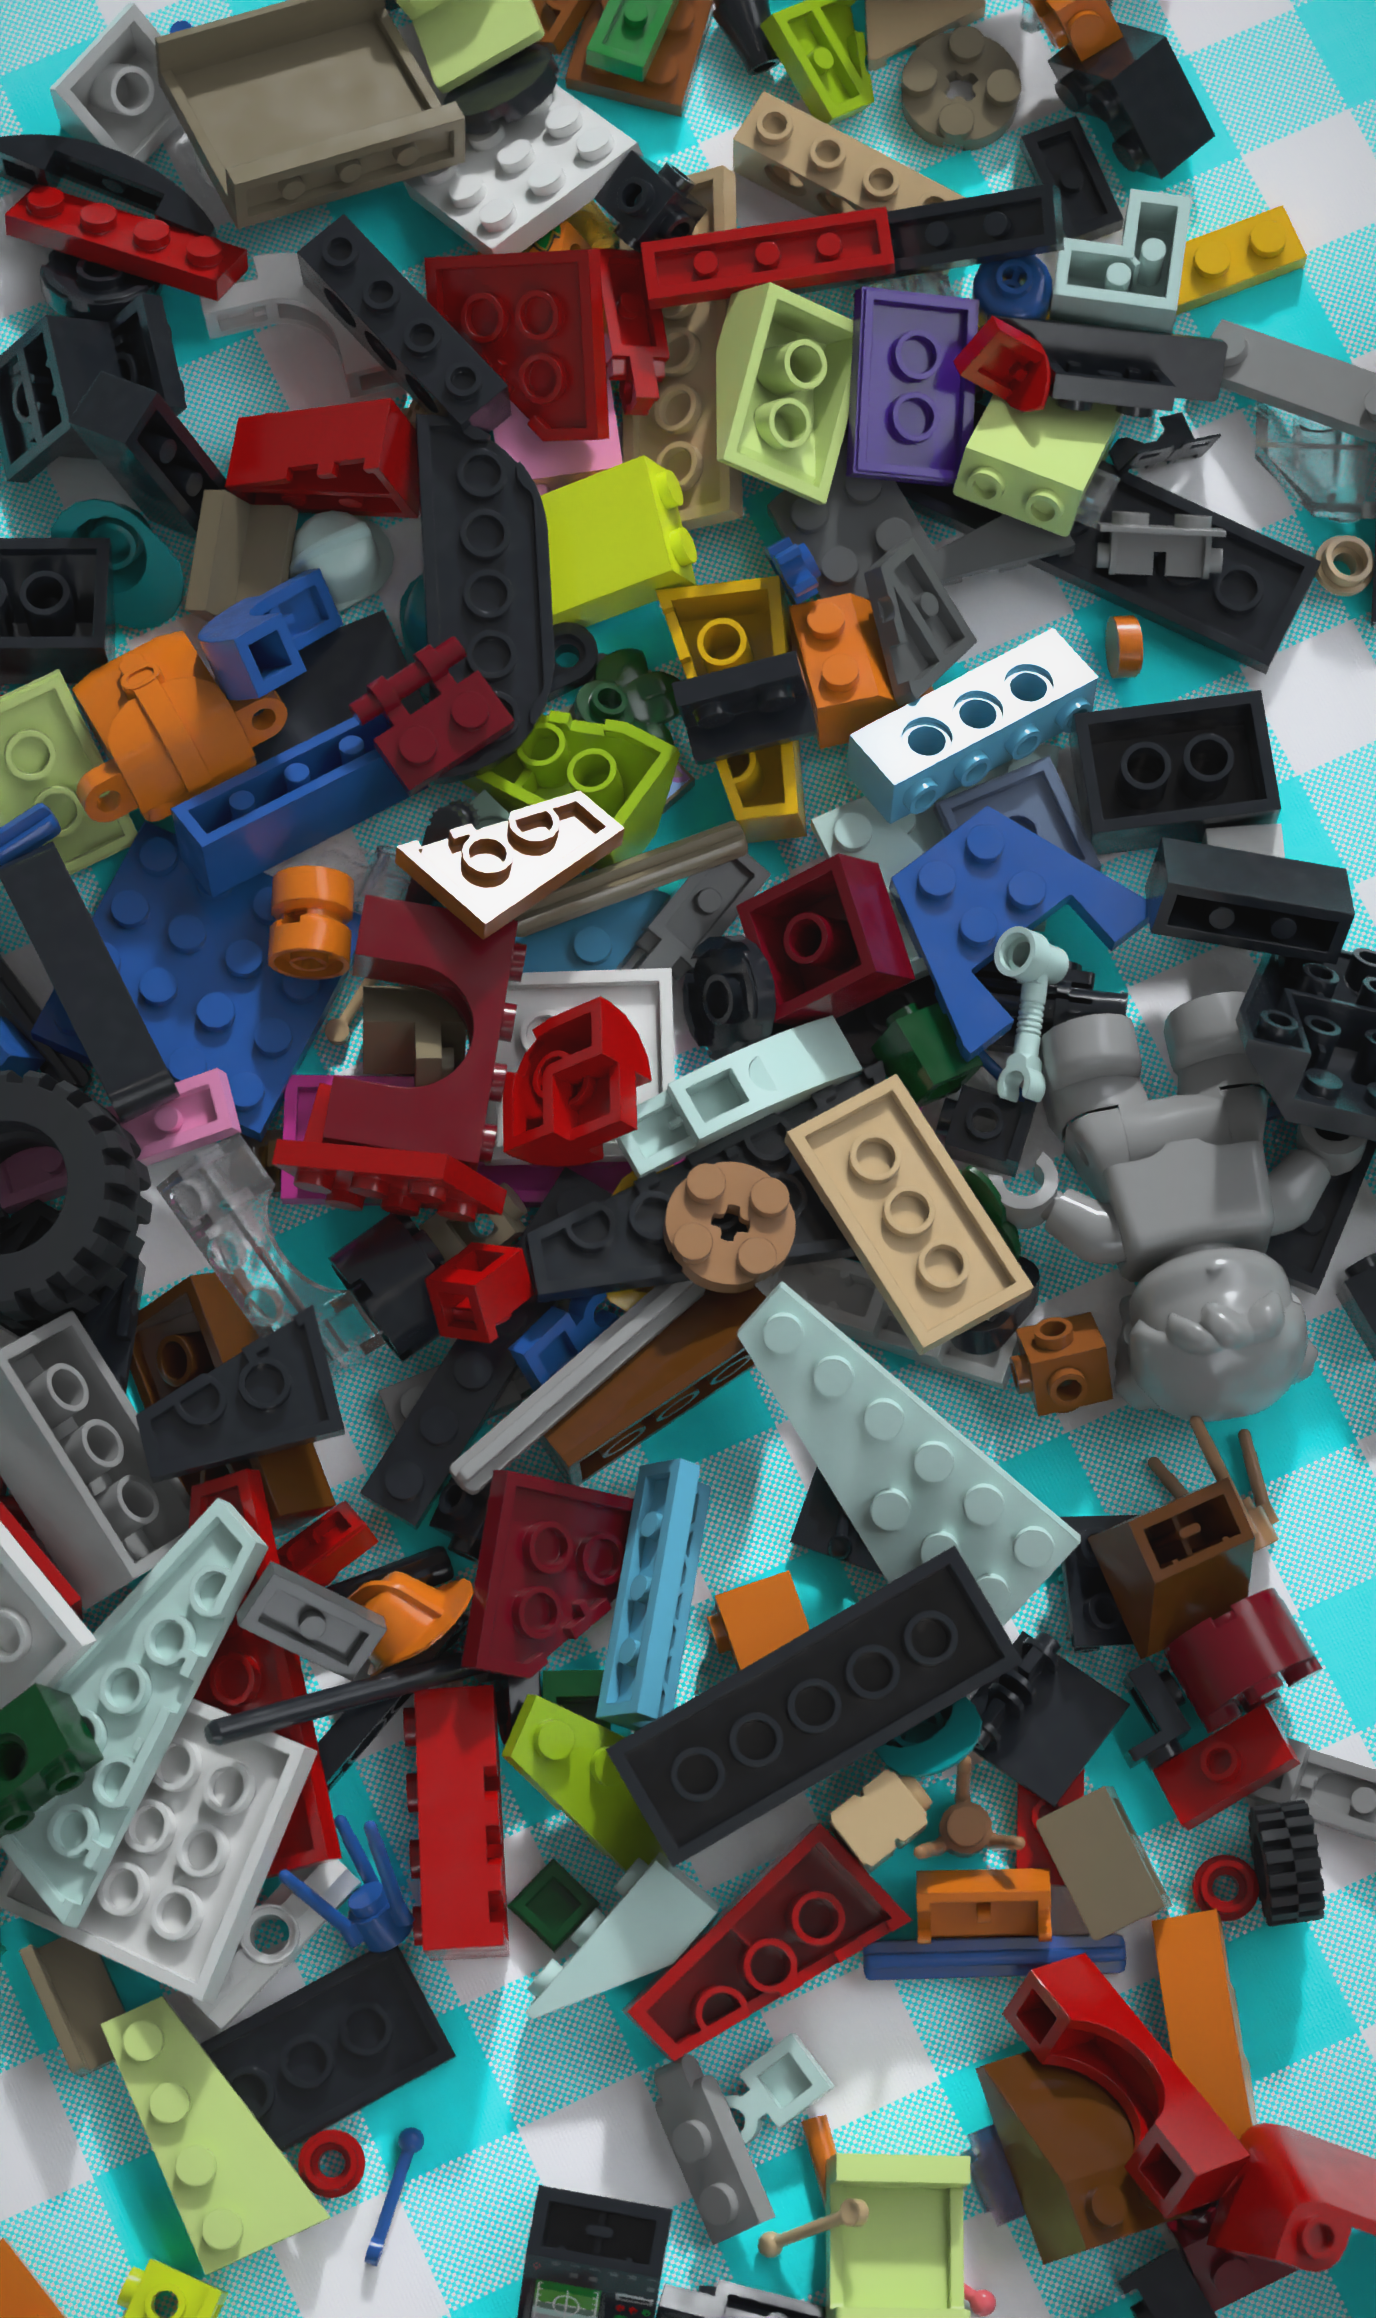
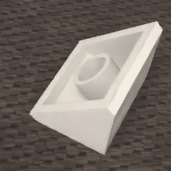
(114, 90)

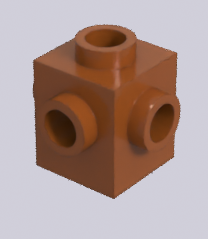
(1062, 1364)

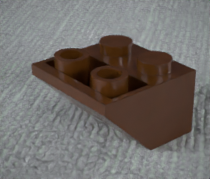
(1177, 1564)

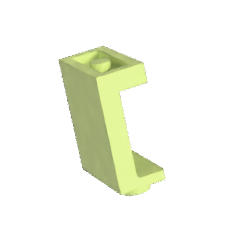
(1035, 461)
(912, 2245)

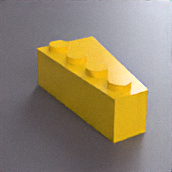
(728, 627)

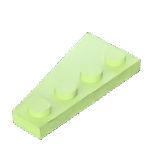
(214, 2154)

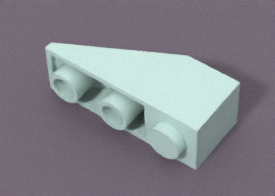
(639, 1935)

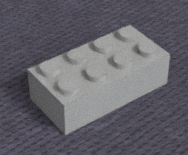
(80, 1462)

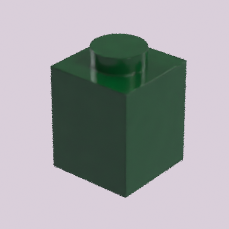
(924, 1053)

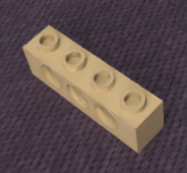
(823, 166)

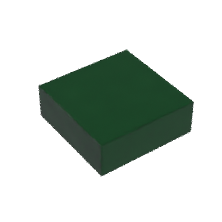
(553, 1905)

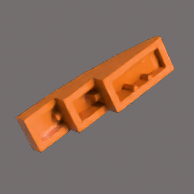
(1204, 2014)

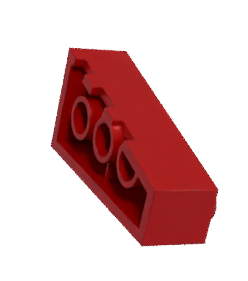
(459, 1823)
(777, 1934)

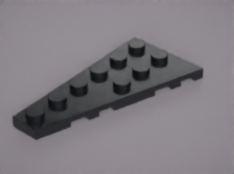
(622, 1239)

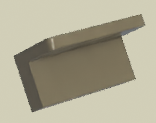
(238, 552)
(1103, 1862)
(76, 1999)

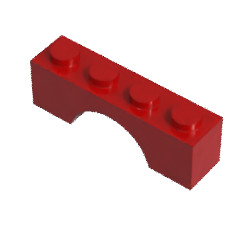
(1083, 2024)

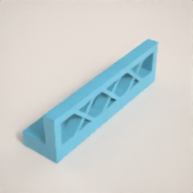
(654, 1594)

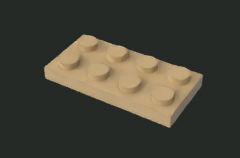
(908, 1214)

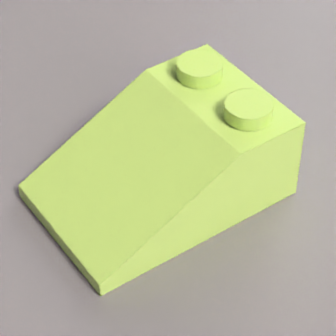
(783, 389)

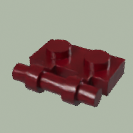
(442, 731)

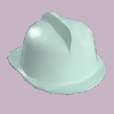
(350, 554)

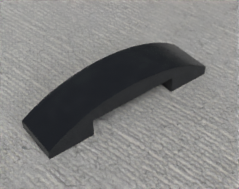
(49, 158)

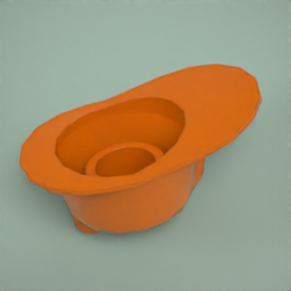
(413, 1614)

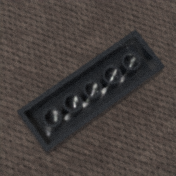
(814, 1706)

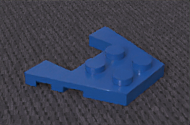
(979, 886)

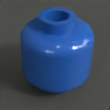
(1013, 289)

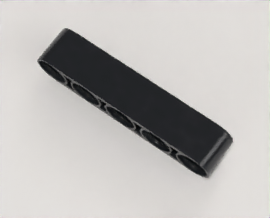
(87, 983)

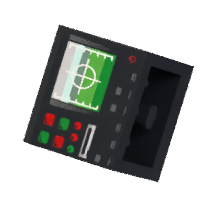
(593, 2257)

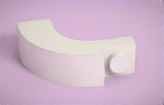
(283, 299)

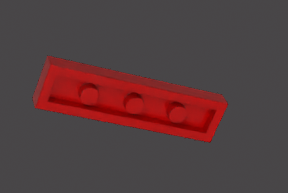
(126, 242)
(781, 253)

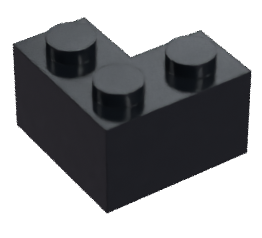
(1141, 98)

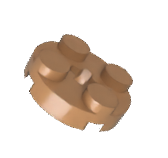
(737, 1190)

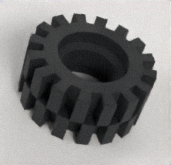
(1286, 1863)

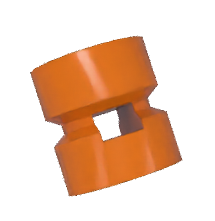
(311, 922)

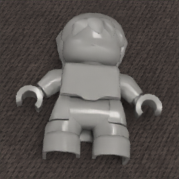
(1182, 1207)

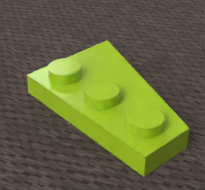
(573, 1772)

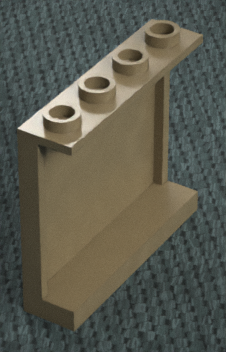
(305, 105)

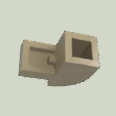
(411, 1033)

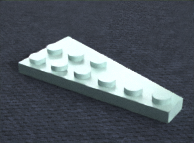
(898, 1464)
(133, 1698)

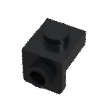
(1159, 1703)

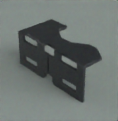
(1173, 444)

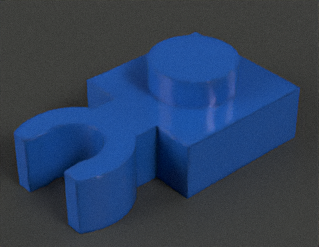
(795, 568)
(559, 1338)

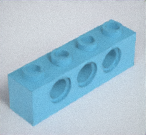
(970, 726)

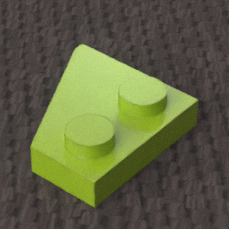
(823, 57)

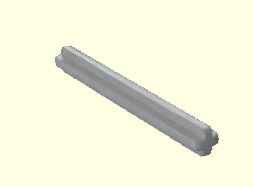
(573, 1384)

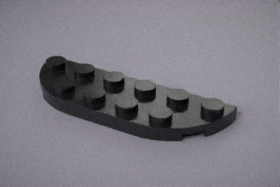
(486, 575)

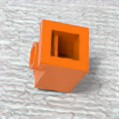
(1080, 24)

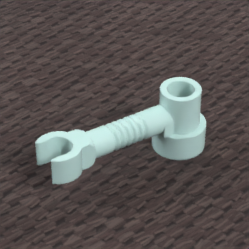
(1035, 965)

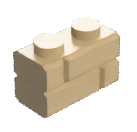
(881, 1819)

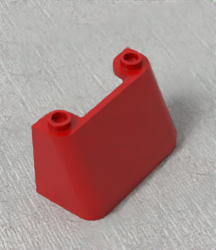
(1295, 2199)

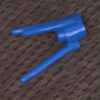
(376, 1909)

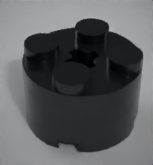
(387, 1278)

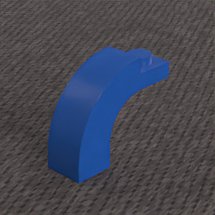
(259, 638)

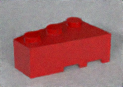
(328, 459)

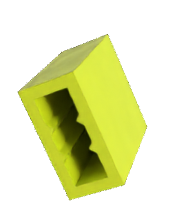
(616, 542)

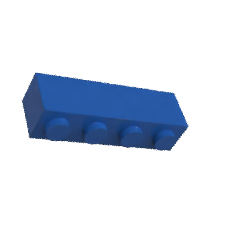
(286, 805)

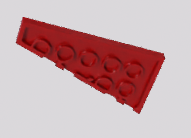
(257, 1673)

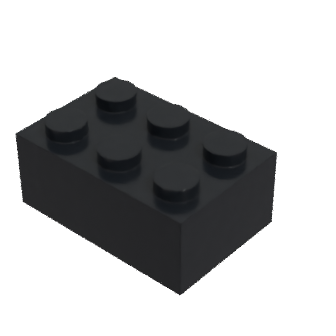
(1173, 770)

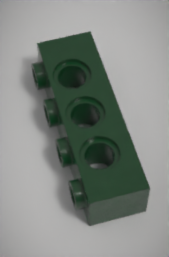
(56, 1749)

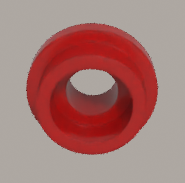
(1240, 1873)
(312, 2154)

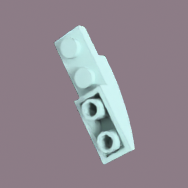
(737, 1093)

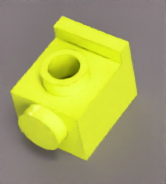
(194, 2296)

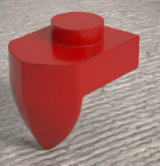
(1007, 365)

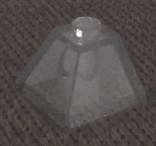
(1317, 464)

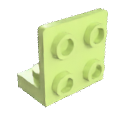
(470, 35)

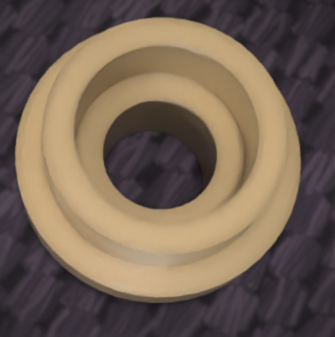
(1355, 555)

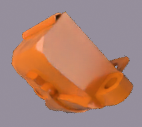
(165, 730)

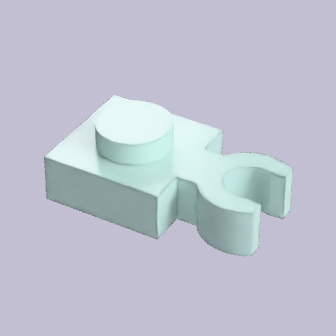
(780, 2086)

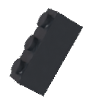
(147, 451)
(1249, 900)

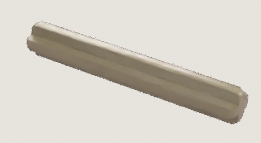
(635, 876)

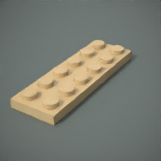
(683, 421)

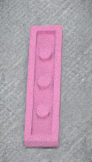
(192, 1120)

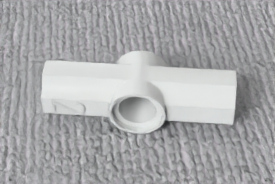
(254, 1970)

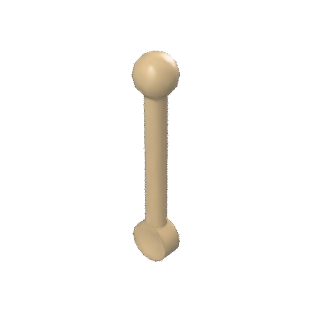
(338, 1029)
(852, 2213)

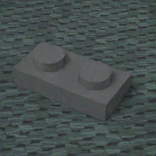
(311, 1621)

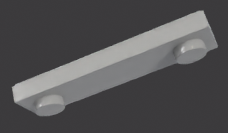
(1299, 380)

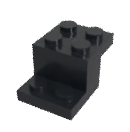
(56, 365)

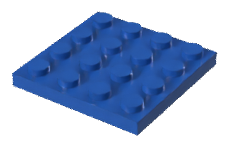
(203, 978)

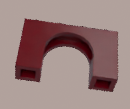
(440, 954)

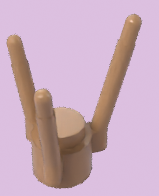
(1259, 1517)
(966, 1825)

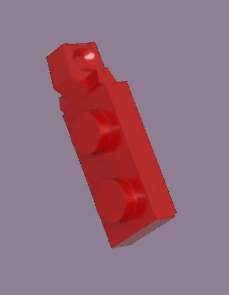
(632, 332)

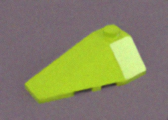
(610, 763)

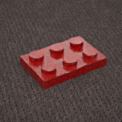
(389, 1177)

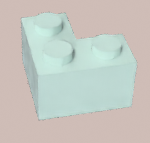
(1129, 282)

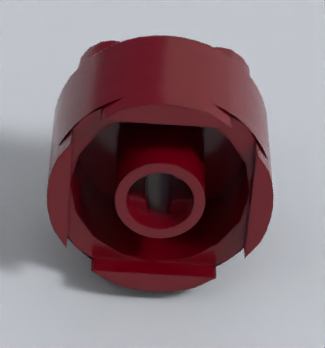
(1241, 1659)

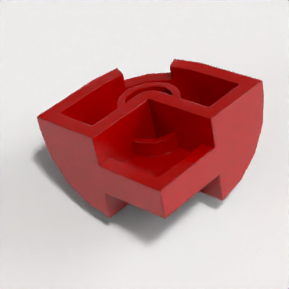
(574, 1087)

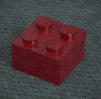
(828, 939)

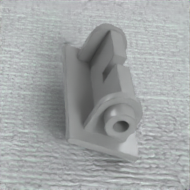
(1185, 545)

